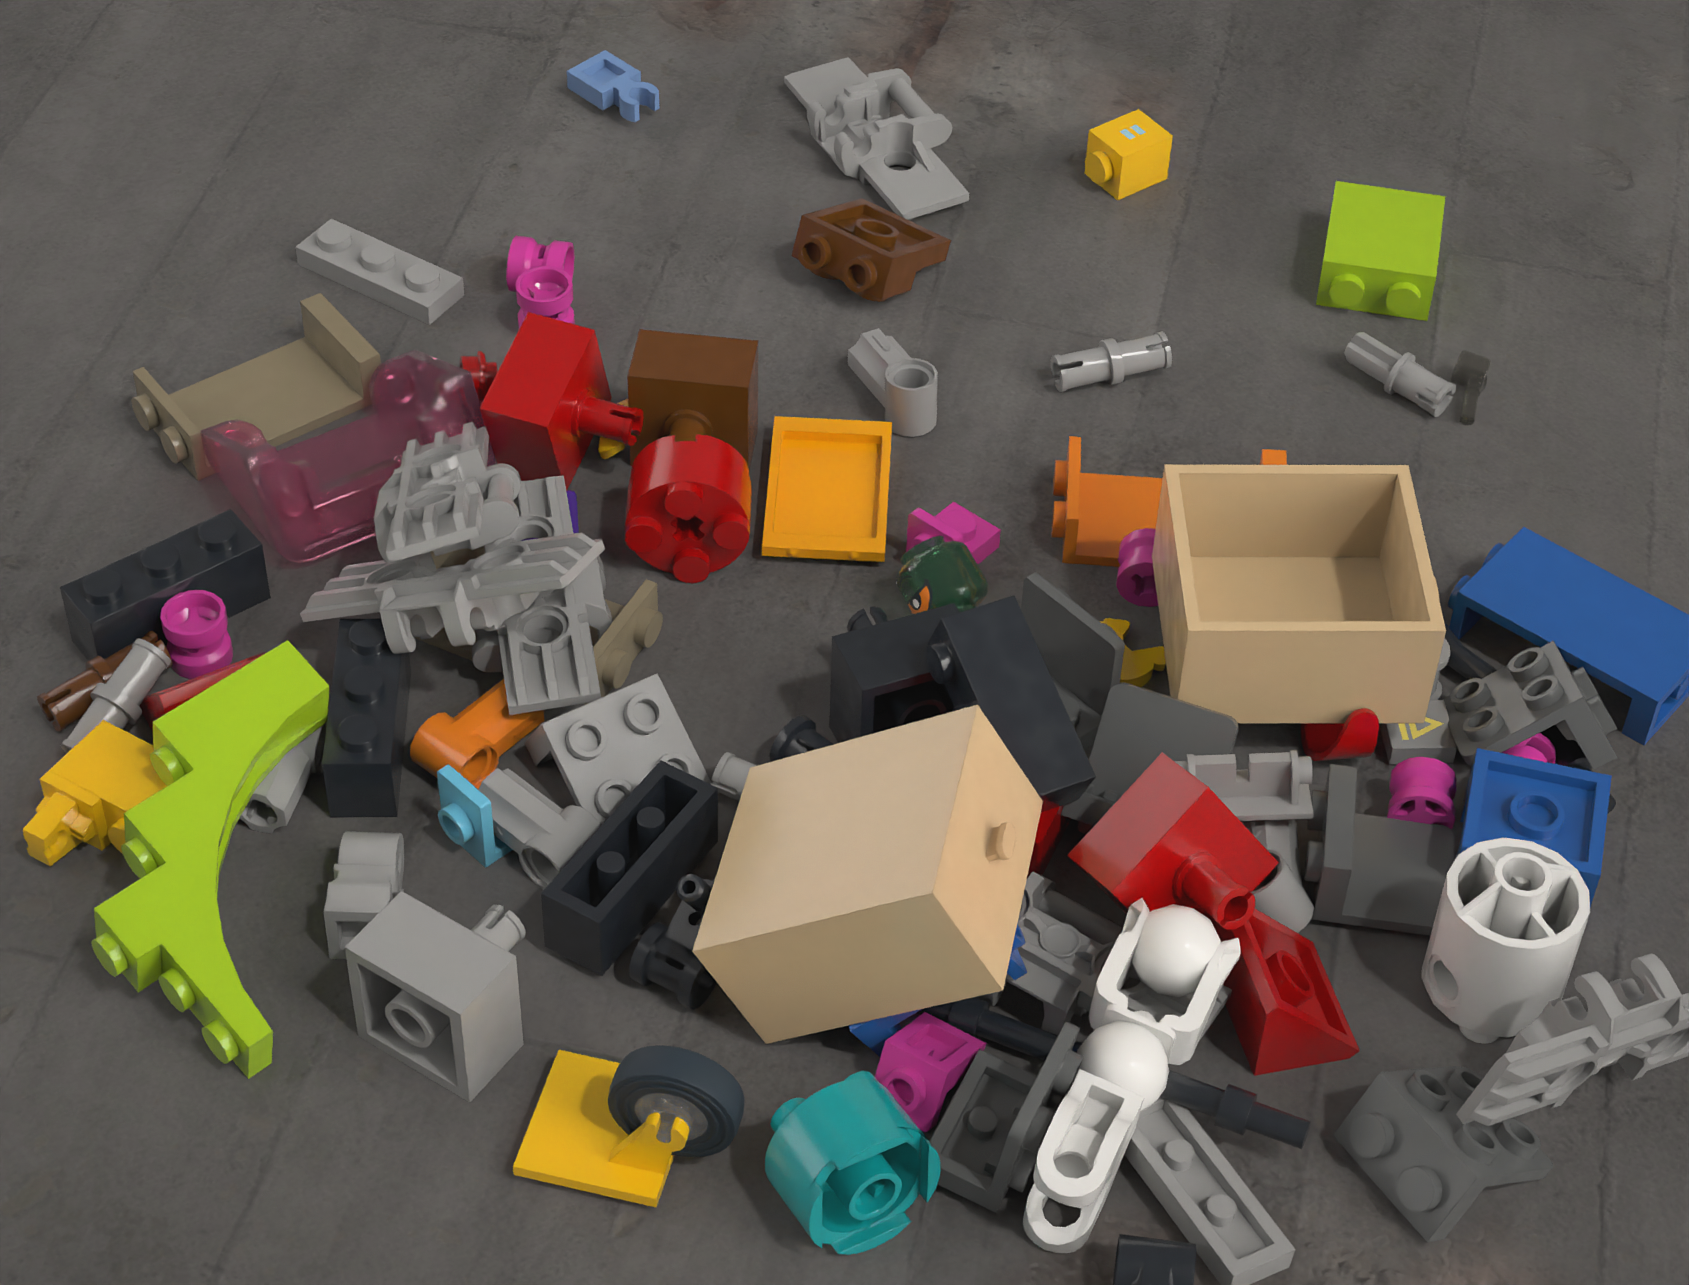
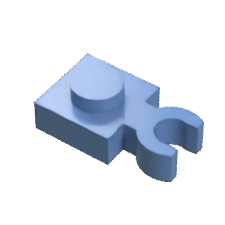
(609, 82)

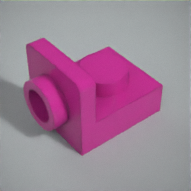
(954, 524)
(924, 1064)

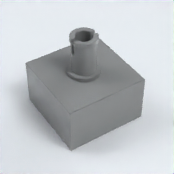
(439, 991)

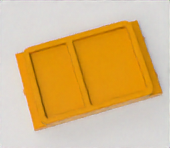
(828, 489)

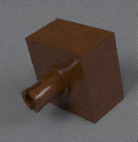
(695, 388)

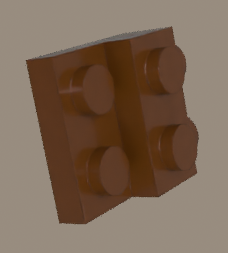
(867, 248)

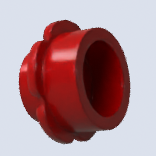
(481, 371)

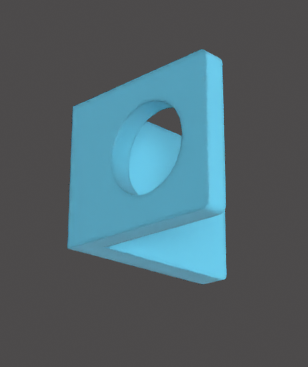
(468, 817)

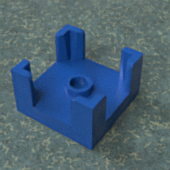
(1538, 804)

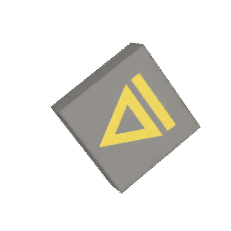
(1424, 739)

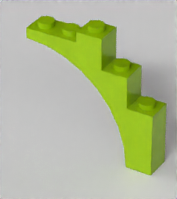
(175, 841)

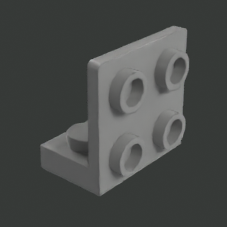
(615, 744)

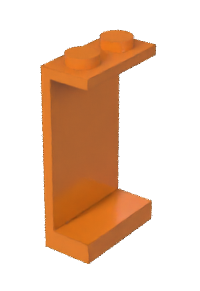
(1106, 507)

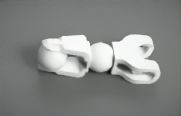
(1125, 1062)

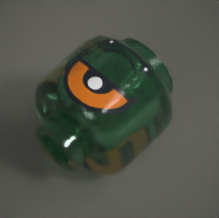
(940, 575)

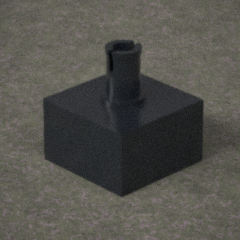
(884, 674)

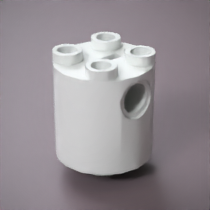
(1504, 936)

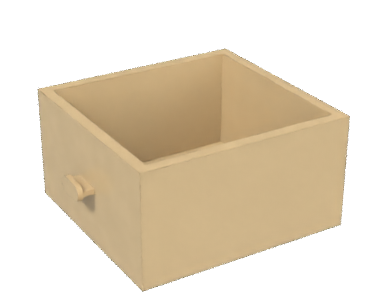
(1296, 592)
(872, 877)

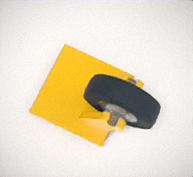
(622, 1123)

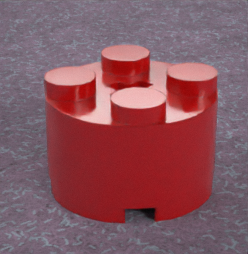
(688, 506)

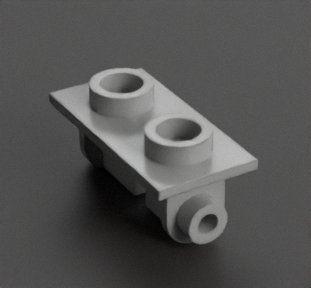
(1268, 790)

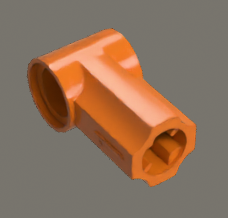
(473, 737)

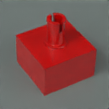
(553, 401)
(1175, 846)

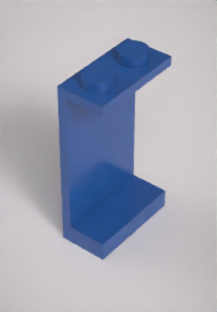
(1591, 617)

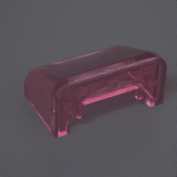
(328, 487)

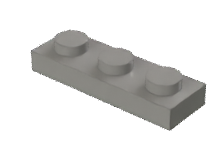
(380, 271)
(1206, 1196)

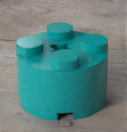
(850, 1163)

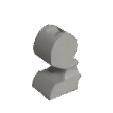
(364, 883)

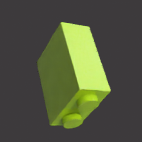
(1381, 251)

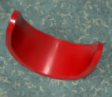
(1341, 740)

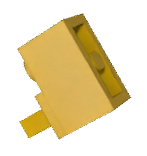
(91, 793)

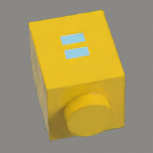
(1128, 154)

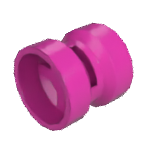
(527, 254)
(546, 293)
(196, 633)

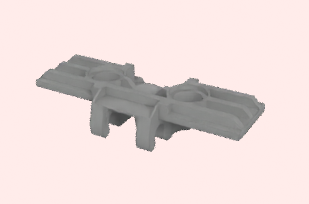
(854, 128)
(446, 498)
(462, 598)
(548, 646)
(1066, 955)
(1573, 1044)

